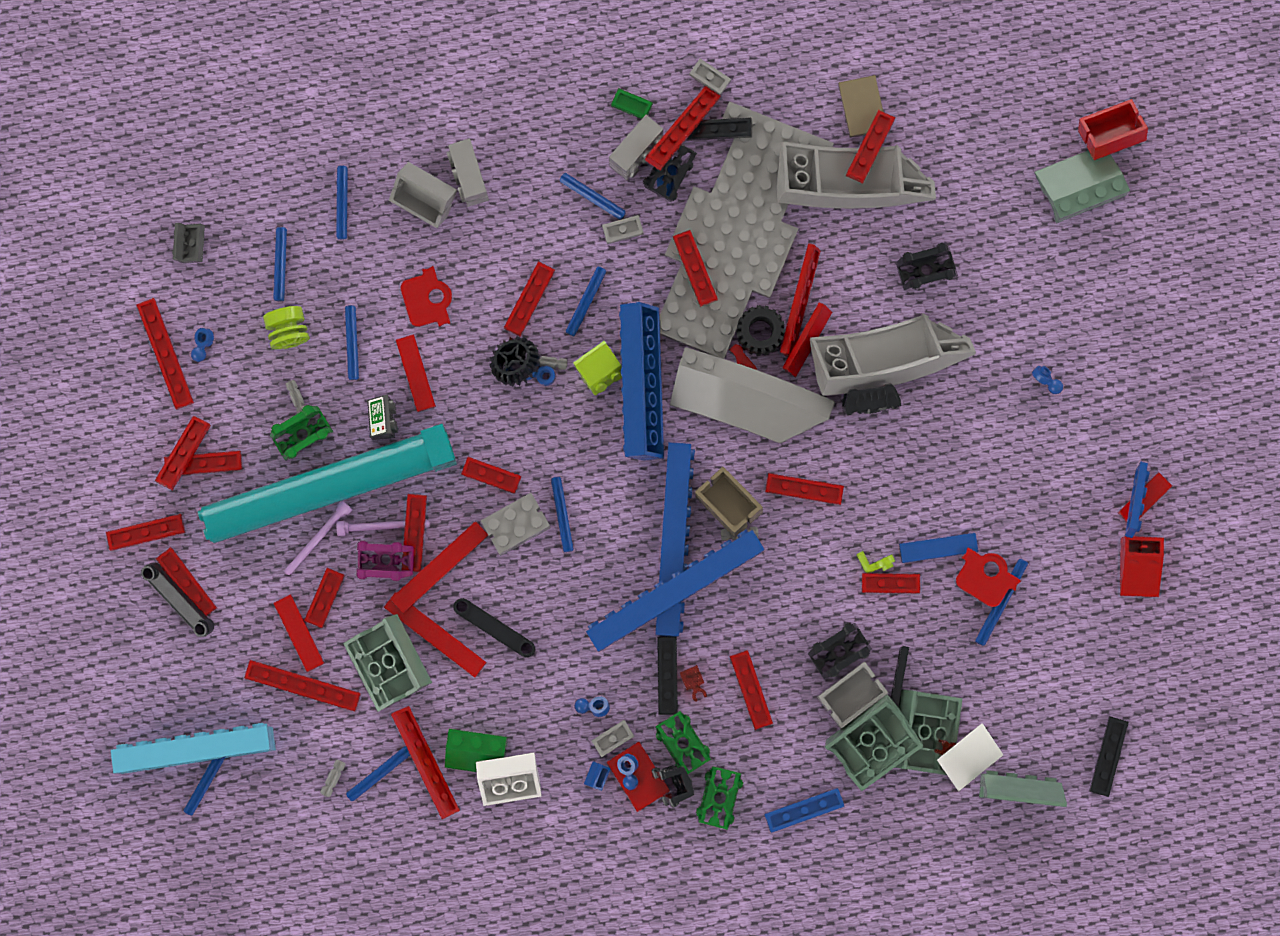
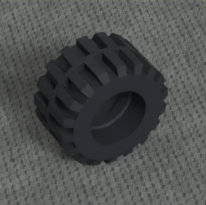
(760, 314)

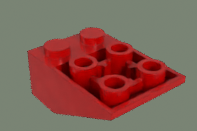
(1141, 566)

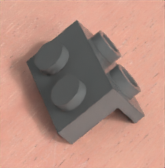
(188, 243)

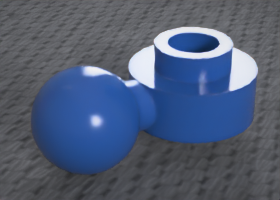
(203, 338)
(539, 375)
(1043, 376)
(582, 706)
(630, 781)

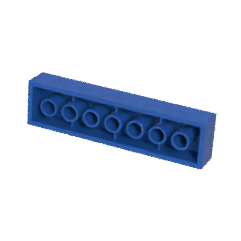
(641, 381)

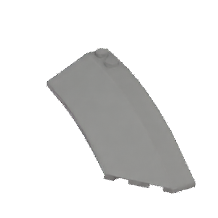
(818, 178)
(886, 355)
(746, 397)

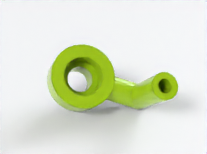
(884, 563)

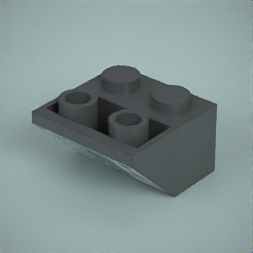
(381, 419)

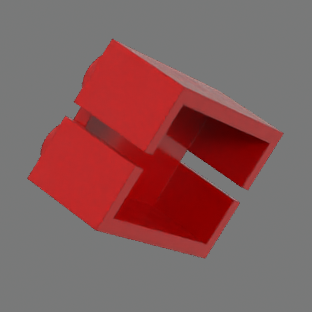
(1112, 129)

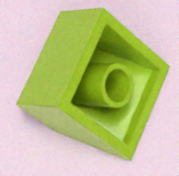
(599, 368)

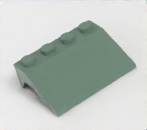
(1081, 184)
(387, 662)
(931, 719)
(874, 742)
(1022, 790)

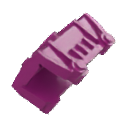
(382, 570)

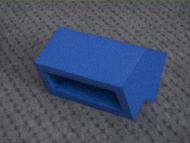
(597, 776)

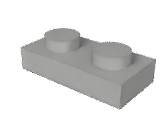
(710, 76)
(622, 229)
(612, 738)

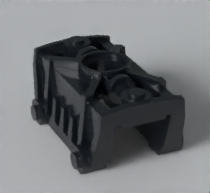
(672, 195)
(923, 258)
(870, 400)
(838, 640)
(681, 782)

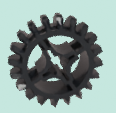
(513, 355)

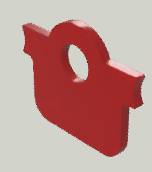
(417, 302)
(983, 587)

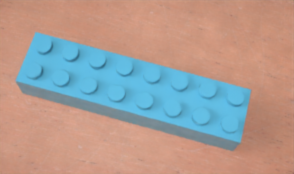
(191, 750)

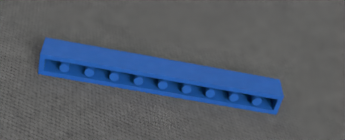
(675, 529)
(675, 590)

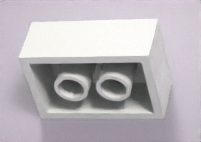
(508, 779)

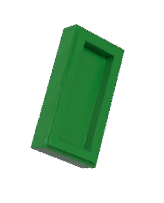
(631, 104)

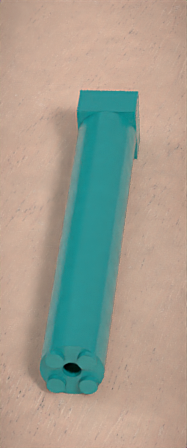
(328, 484)

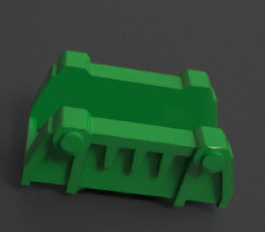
(295, 424)
(689, 733)
(709, 793)

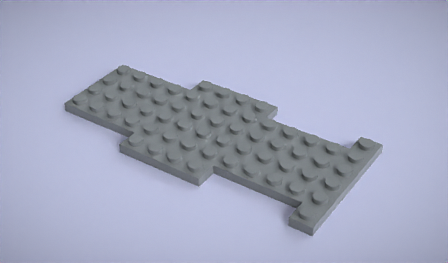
(735, 234)

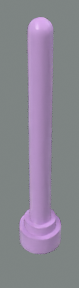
(341, 510)
(344, 527)

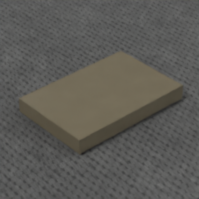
(860, 103)

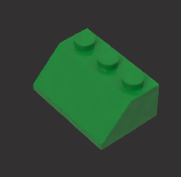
(467, 748)

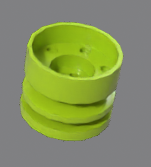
(286, 327)

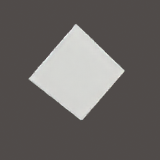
(970, 757)

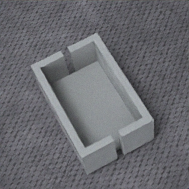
(635, 148)
(467, 173)
(422, 195)
(515, 524)
(852, 695)

